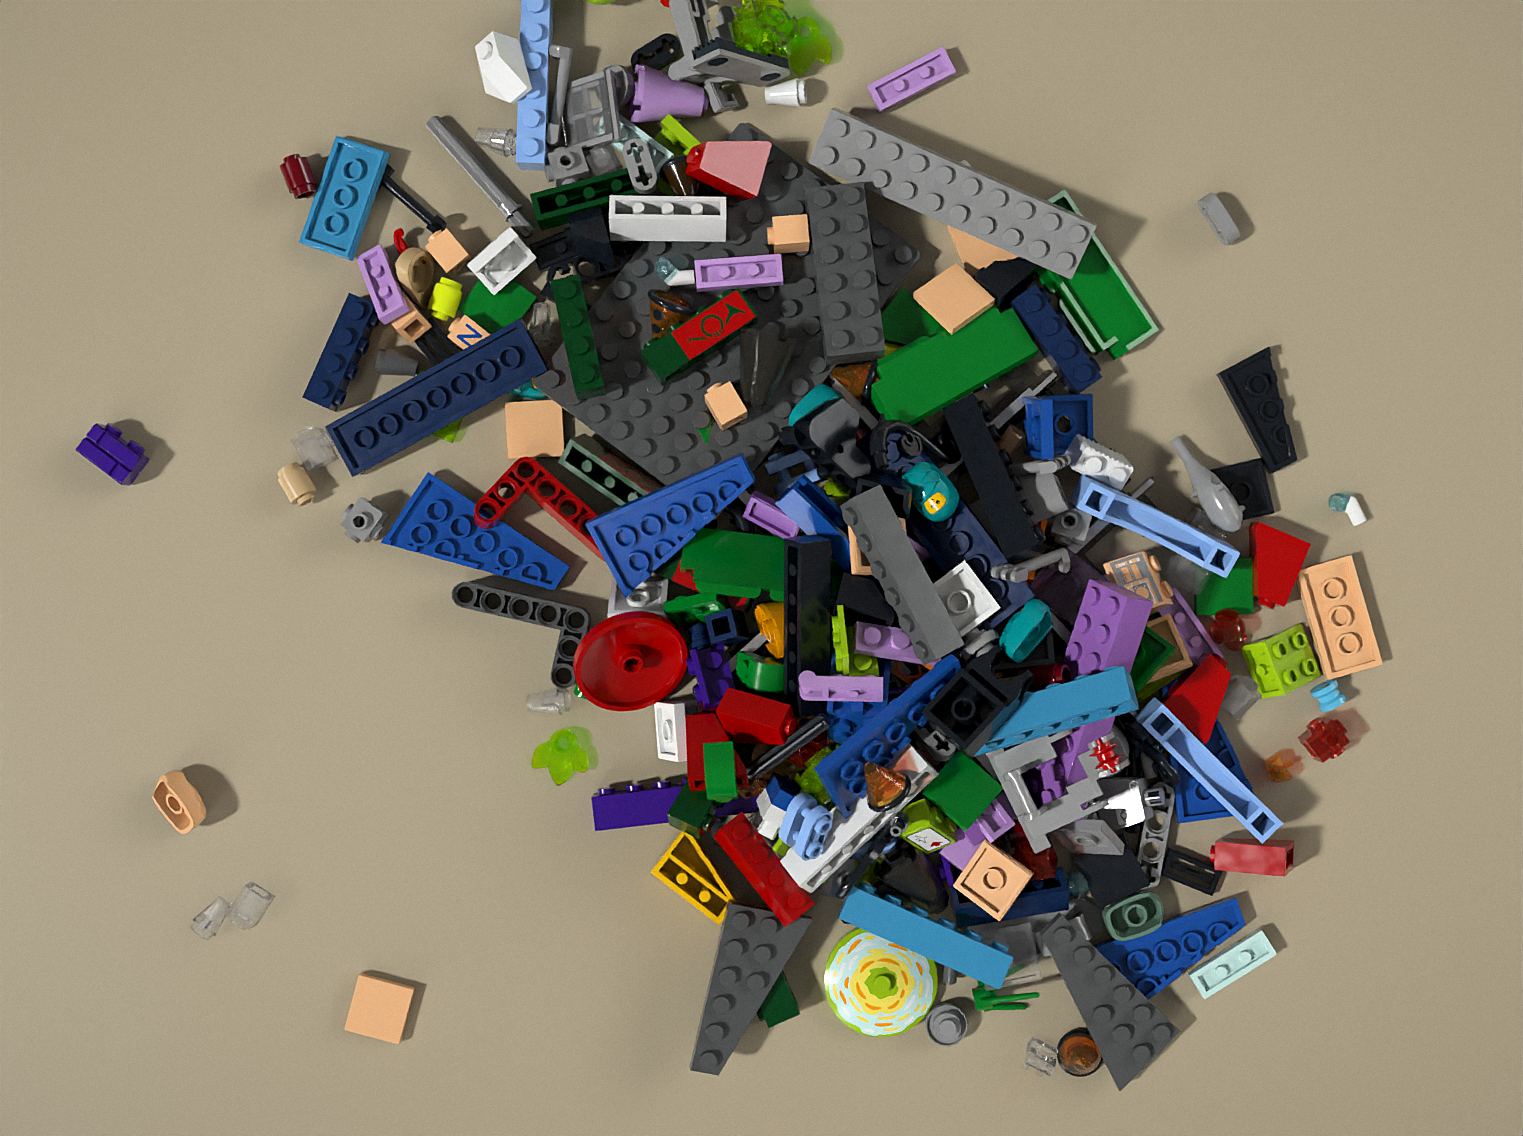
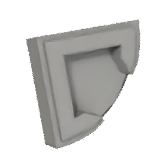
(719, 98)

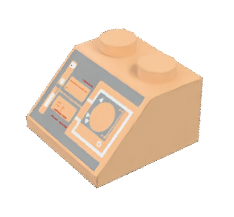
(1142, 576)

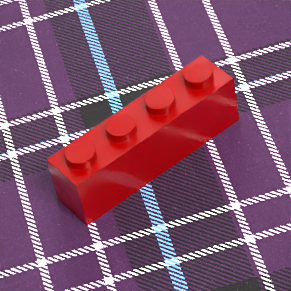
(763, 869)

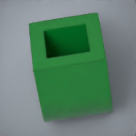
(760, 672)
(720, 771)

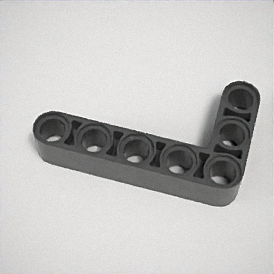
(535, 616)

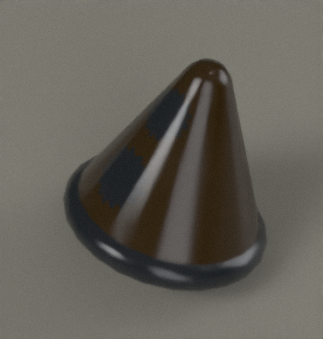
(674, 175)

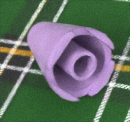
(658, 96)

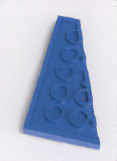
(443, 526)
(655, 526)
(881, 737)
(1192, 799)
(1162, 955)

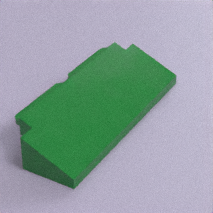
(1098, 299)
(947, 367)
(741, 564)

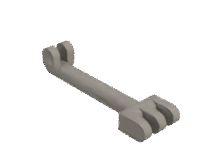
(554, 129)
(1042, 466)
(1017, 573)

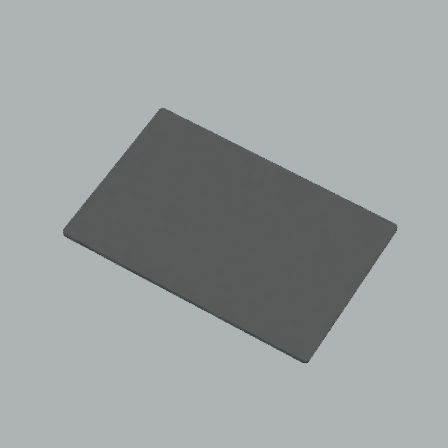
(660, 422)

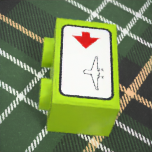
(928, 827)

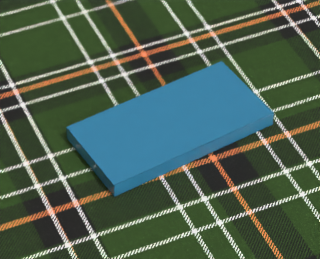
(344, 198)

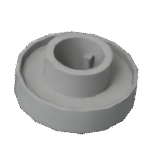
(623, 83)
(978, 643)
(946, 1024)

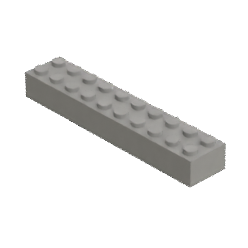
(952, 192)

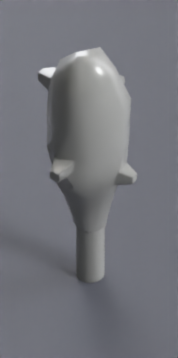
(1210, 491)

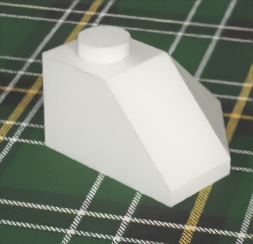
(503, 67)

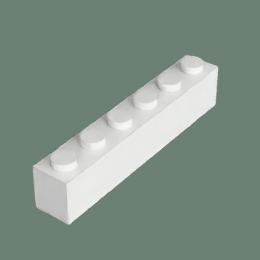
(852, 833)

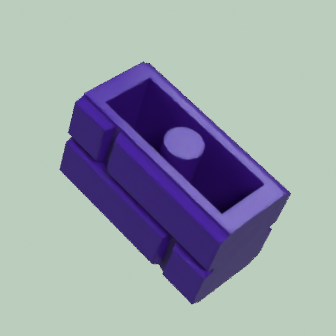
(113, 454)

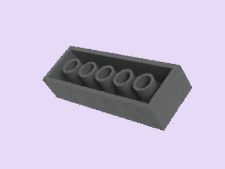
(844, 273)

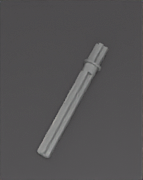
(512, 212)

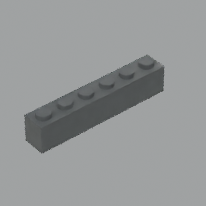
(901, 575)

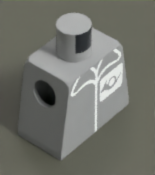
(1128, 800)

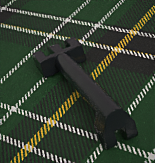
(433, 223)

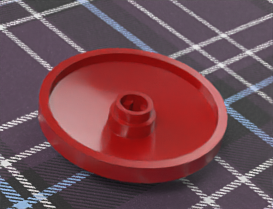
(630, 661)

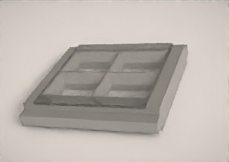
(591, 112)

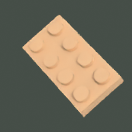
(1338, 617)

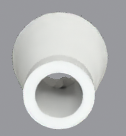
(787, 93)

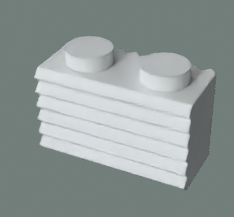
(1099, 462)

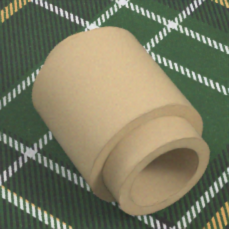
(296, 484)

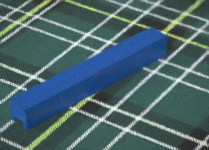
(822, 517)

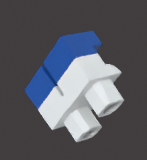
(774, 804)

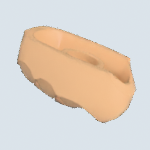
(179, 801)

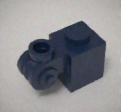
(720, 628)

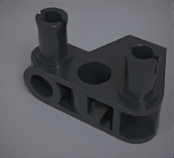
(833, 431)

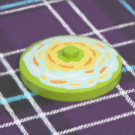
(878, 984)

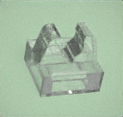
(1040, 1056)

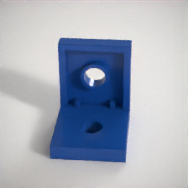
(1041, 420)
(851, 716)

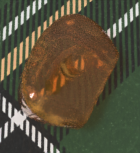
(1277, 769)
(756, 787)

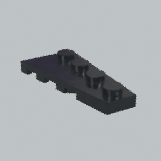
(1257, 401)

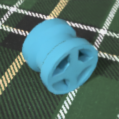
(1328, 695)

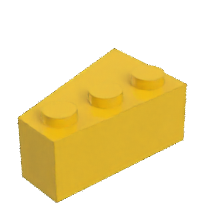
(694, 876)

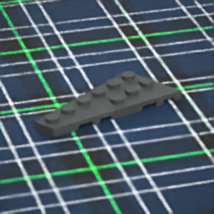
(745, 967)
(1116, 1013)

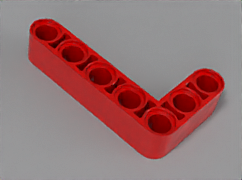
(550, 504)

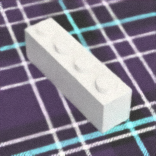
(667, 218)

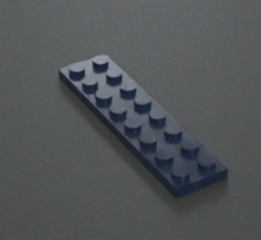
(437, 397)
(957, 538)

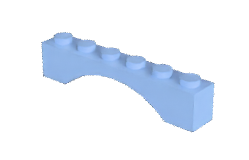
(532, 110)
(1154, 524)
(1208, 770)

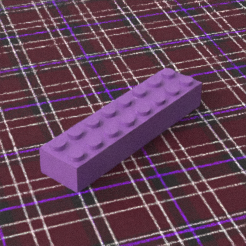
(1102, 637)

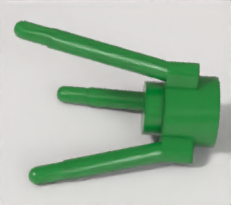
(989, 1000)

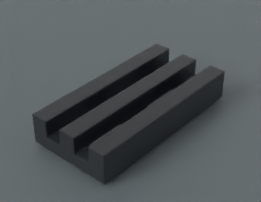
(433, 342)
(1167, 862)

